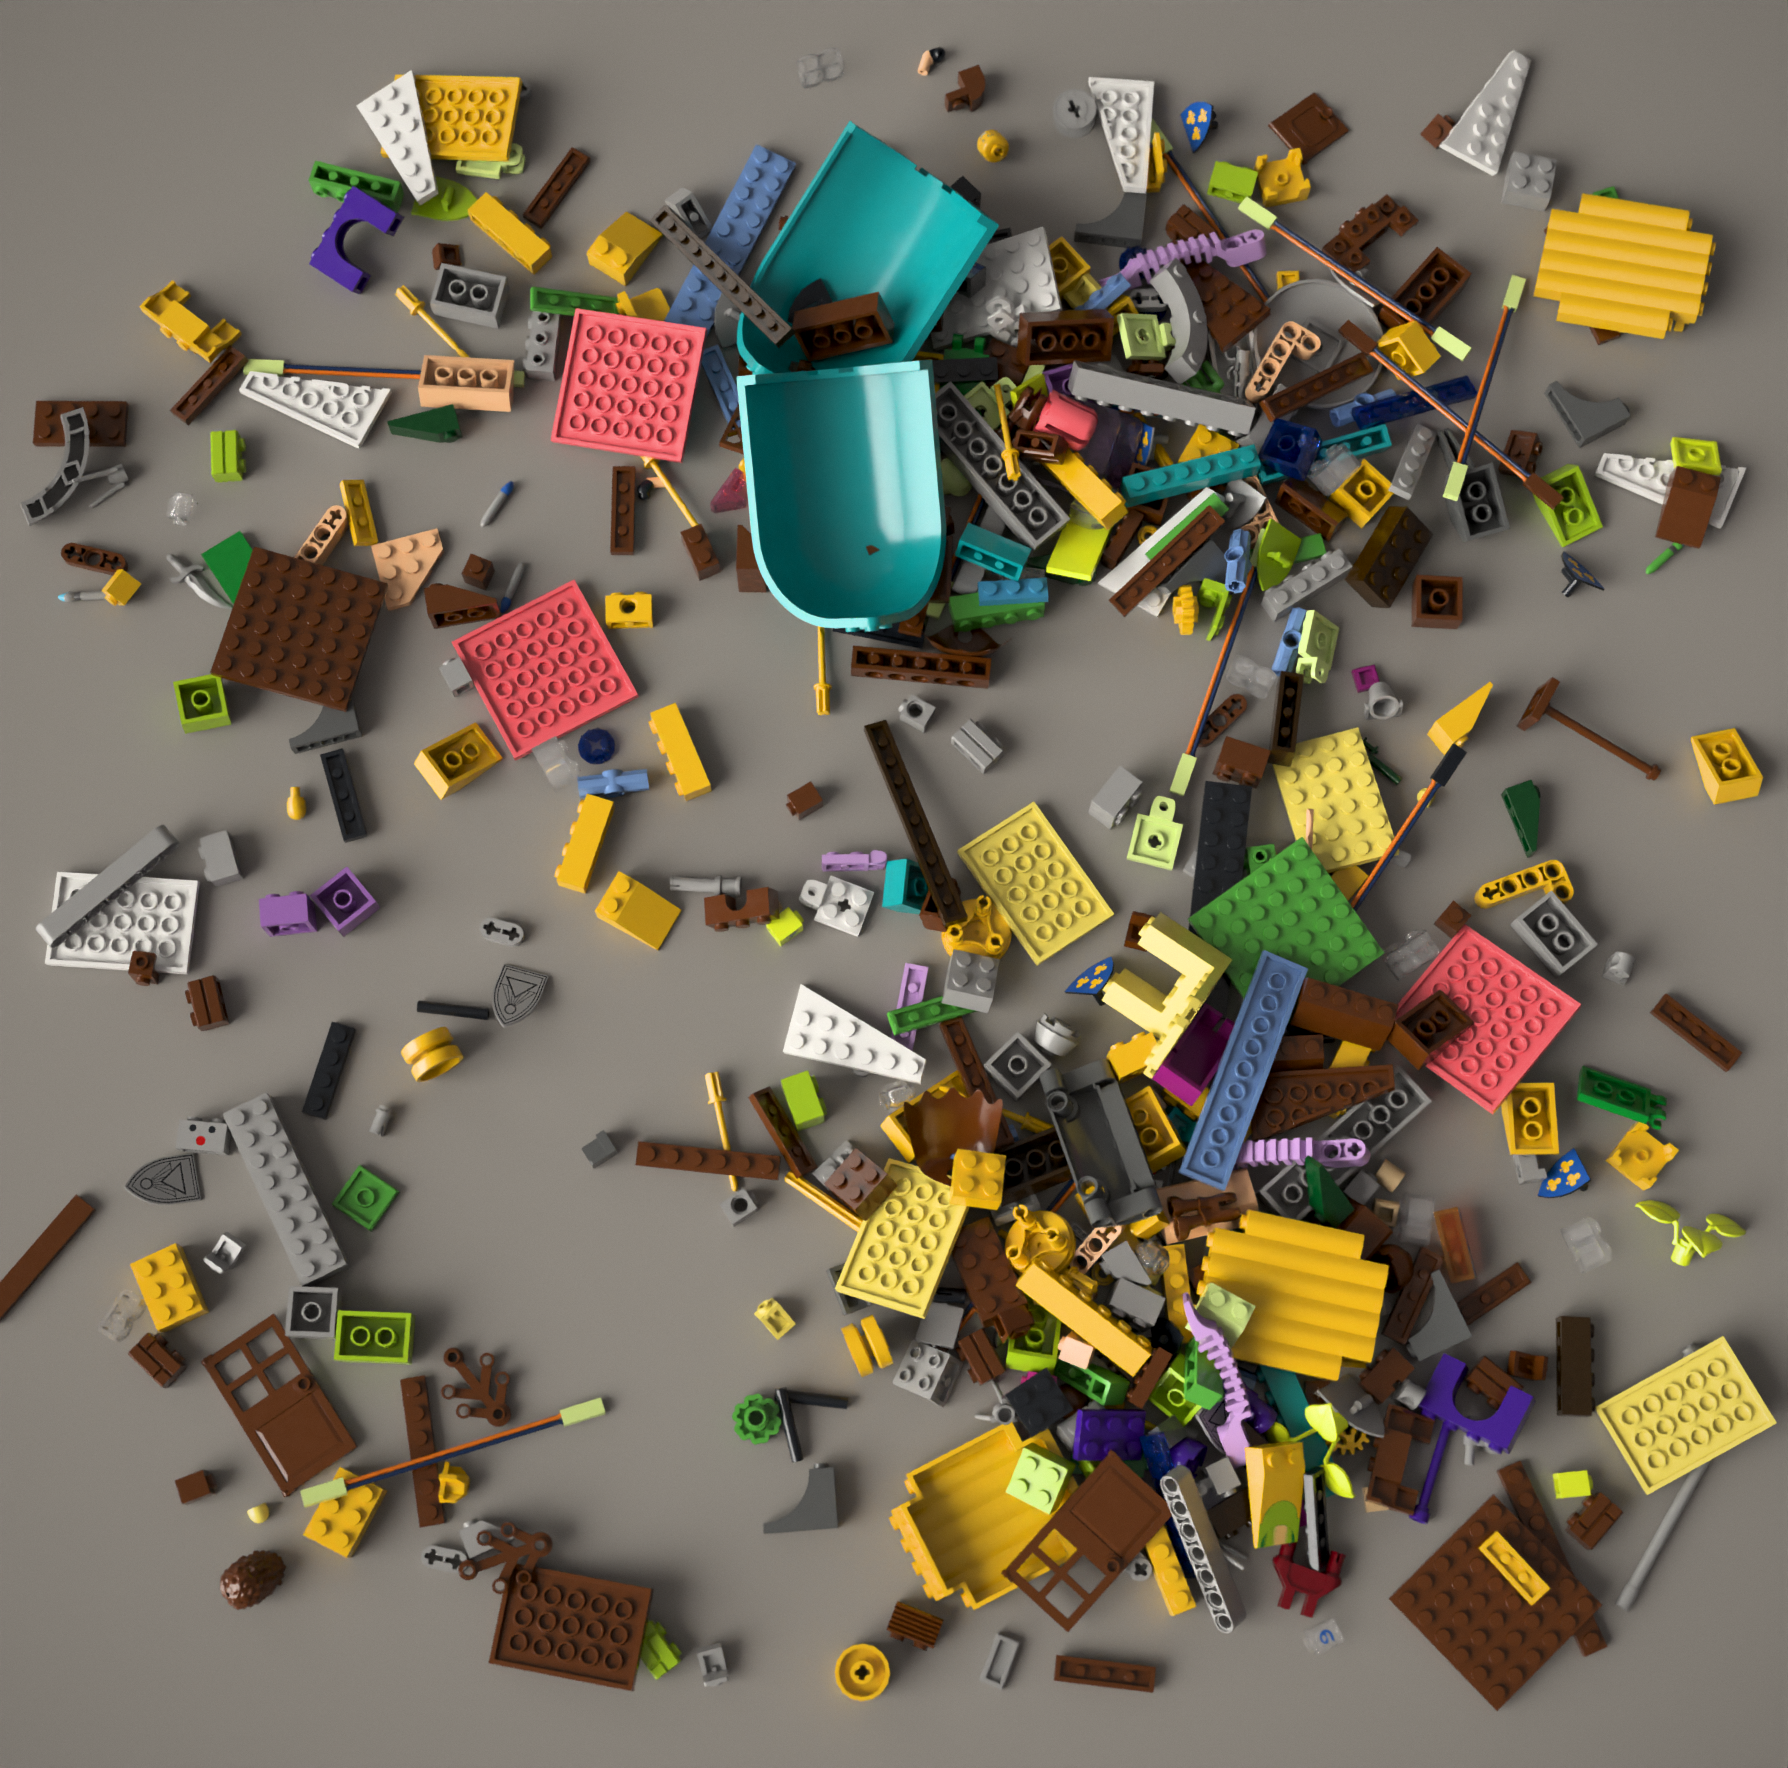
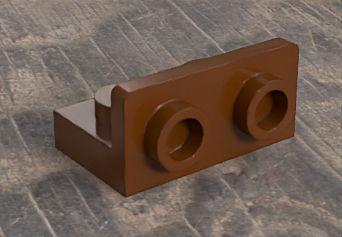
(1523, 449)

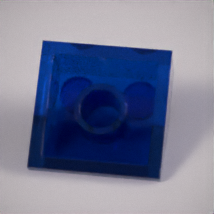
(1290, 448)

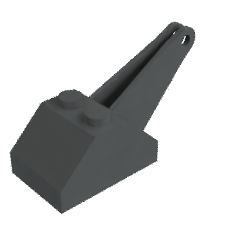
(1480, 502)

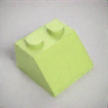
(1226, 1310)

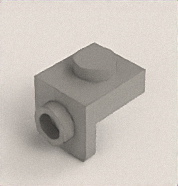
(225, 1253)
(713, 1665)

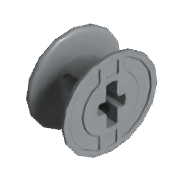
(1082, 106)

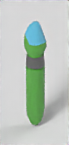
(1661, 559)

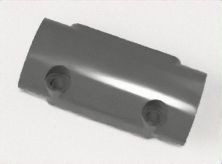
(1101, 1144)

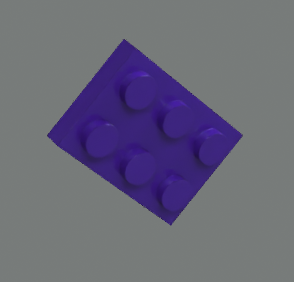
(1108, 1430)

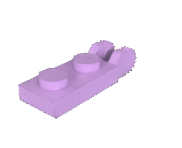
(854, 861)

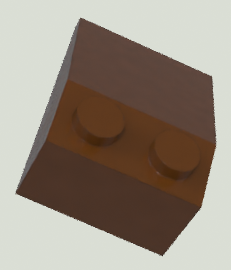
(1007, 363)
(1687, 506)
(457, 606)
(1428, 1029)

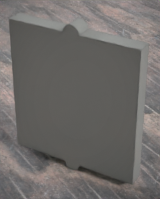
(940, 1326)

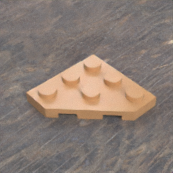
(406, 565)

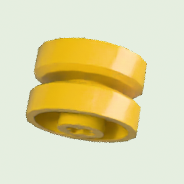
(432, 1054)
(868, 1345)
(877, 1672)

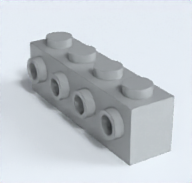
(543, 345)
(1306, 585)

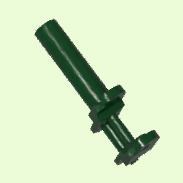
(1380, 766)

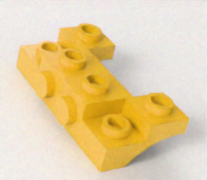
(189, 331)

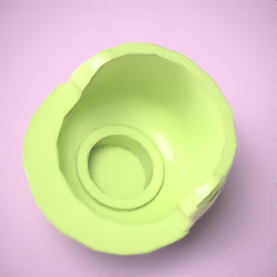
(953, 480)

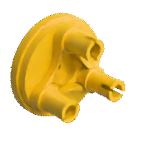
(982, 933)
(1041, 1236)

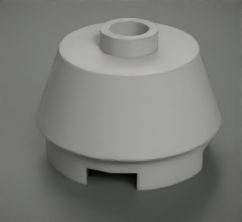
(1055, 1036)

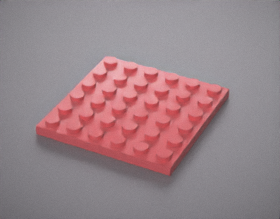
(629, 385)
(545, 669)
(1511, 1010)

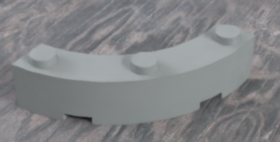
(1187, 320)
(72, 466)

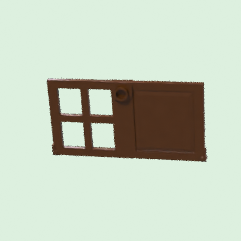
(292, 1426)
(1107, 1523)

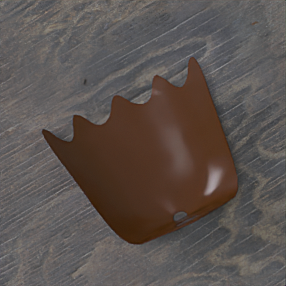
(978, 646)
(950, 1124)

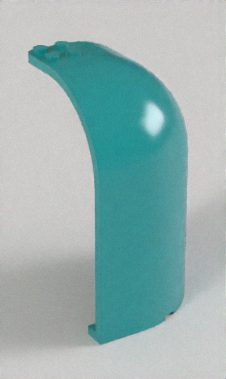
(866, 230)
(839, 468)

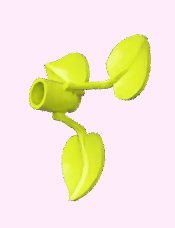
(1693, 1238)
(1330, 1426)

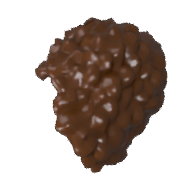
(252, 1579)

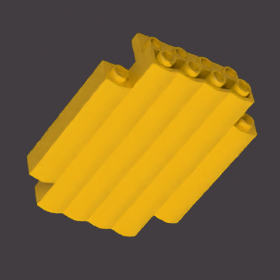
(1625, 266)
(1307, 1290)
(968, 1526)

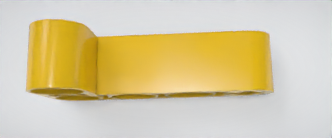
(1522, 888)

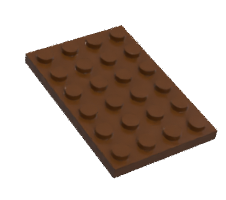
(572, 1627)

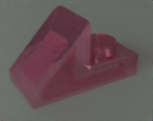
(726, 498)

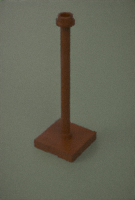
(1540, 705)

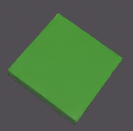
(365, 1198)

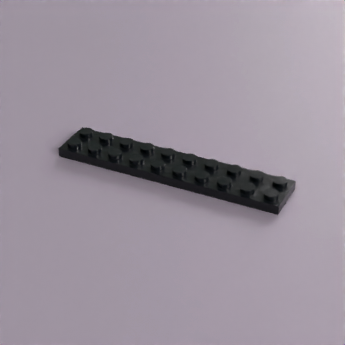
(1220, 857)

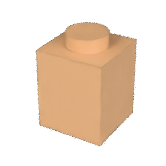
(1076, 1350)

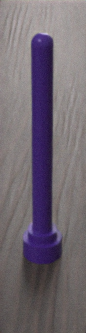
(1421, 1510)

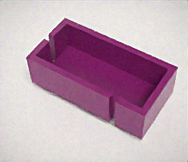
(1195, 1056)

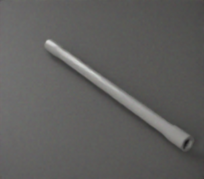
(1632, 1588)

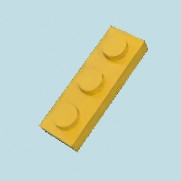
(358, 512)
(1514, 1568)

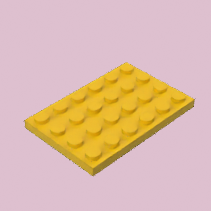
(468, 115)

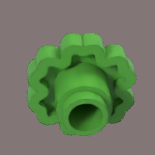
(756, 1419)

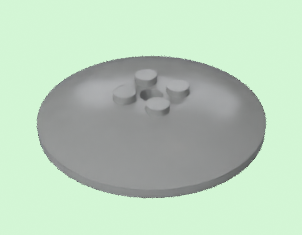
(1322, 309)

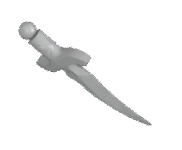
(198, 584)

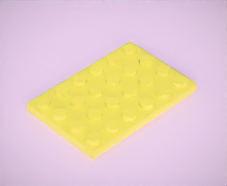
(1340, 786)
(1035, 883)
(904, 1243)
(1685, 1415)

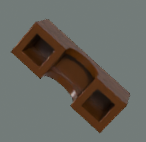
(760, 908)

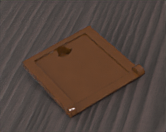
(1306, 130)

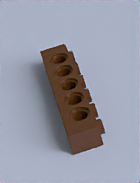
(920, 667)

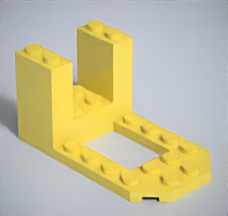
(1153, 1010)

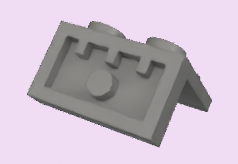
(928, 1372)

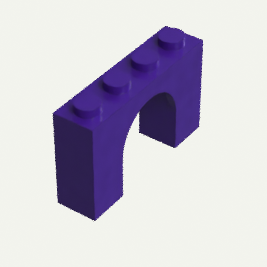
(330, 254)
(1498, 1431)

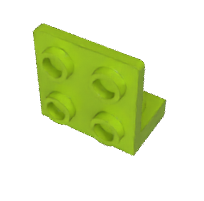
(1214, 594)

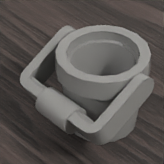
(1382, 702)

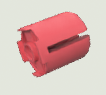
(1068, 419)

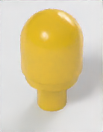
(296, 804)

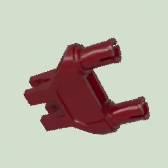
(1305, 1580)

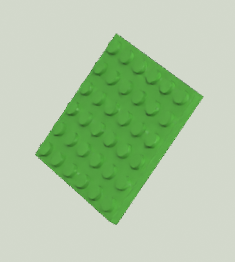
(1291, 912)

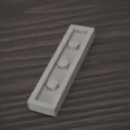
(1412, 461)

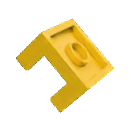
(1282, 179)
(1640, 1156)

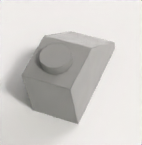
(688, 210)
(1123, 1263)
(470, 1533)

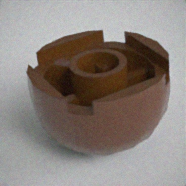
(1400, 1266)

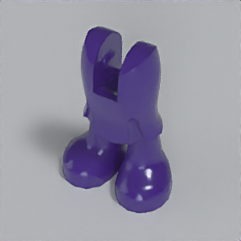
(1262, 1414)

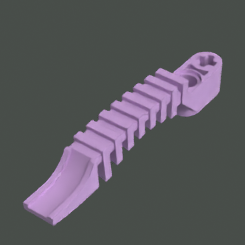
(1235, 250)
(1298, 1150)
(1211, 1338)

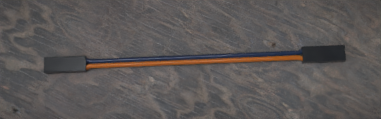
(1441, 777)

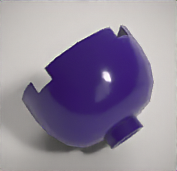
(1189, 1454)

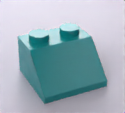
(904, 887)

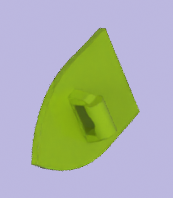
(448, 205)
(1276, 554)

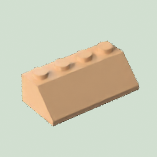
(467, 383)
(1238, 1183)

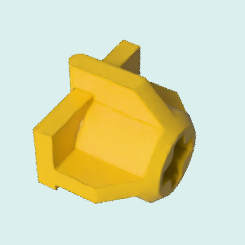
(453, 1484)

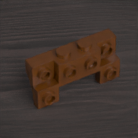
(1365, 229)
(1391, 1456)

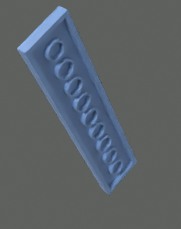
(734, 234)
(1243, 1070)

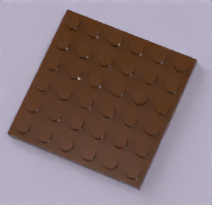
(299, 629)
(1479, 1615)

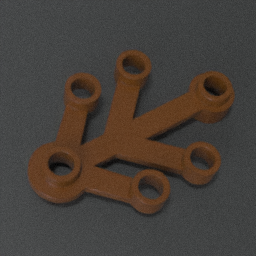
(479, 1390)
(510, 1555)

